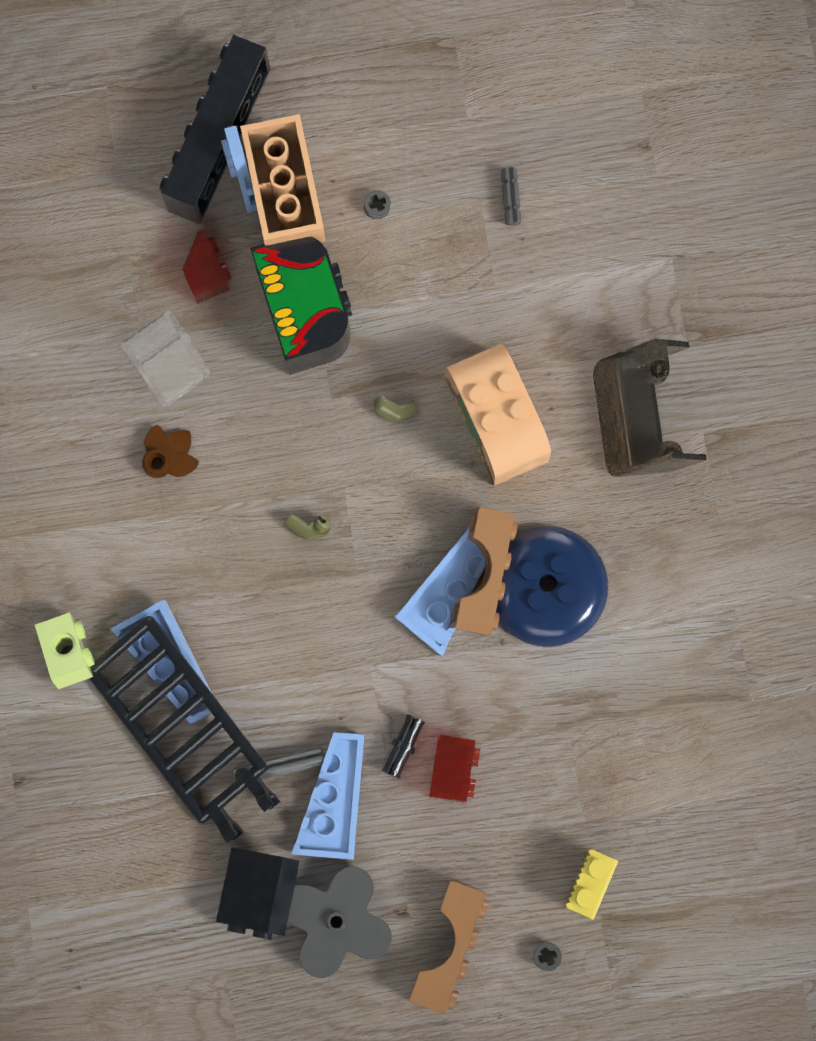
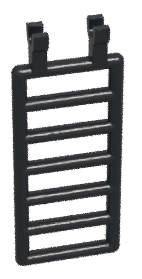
(265, 798)

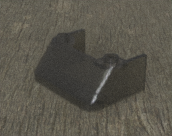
(631, 414)

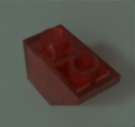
(203, 270)

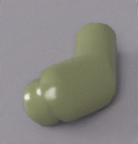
(393, 412)
(310, 529)

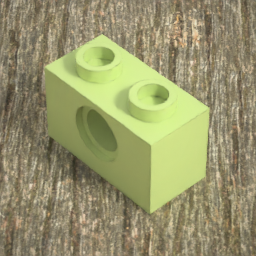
(53, 637)

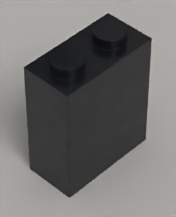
(257, 893)

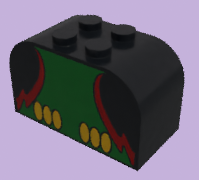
(304, 301)

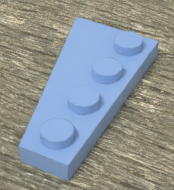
(333, 808)

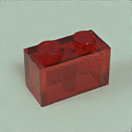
(453, 769)

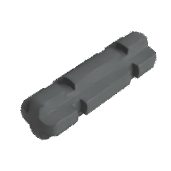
(511, 196)

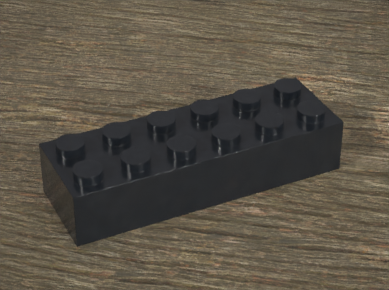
(226, 104)

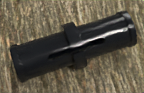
(403, 746)

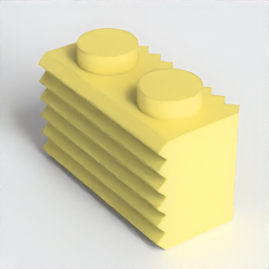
(591, 884)

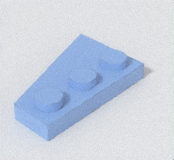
(238, 166)

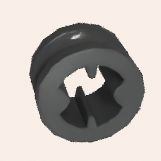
(379, 196)
(551, 947)

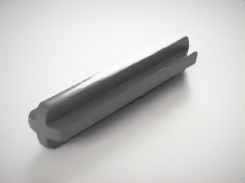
(286, 763)

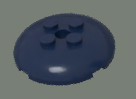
(580, 590)

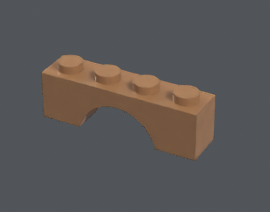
(492, 534)
(435, 986)

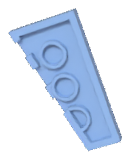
(432, 604)
(165, 666)

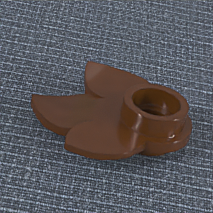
(171, 450)

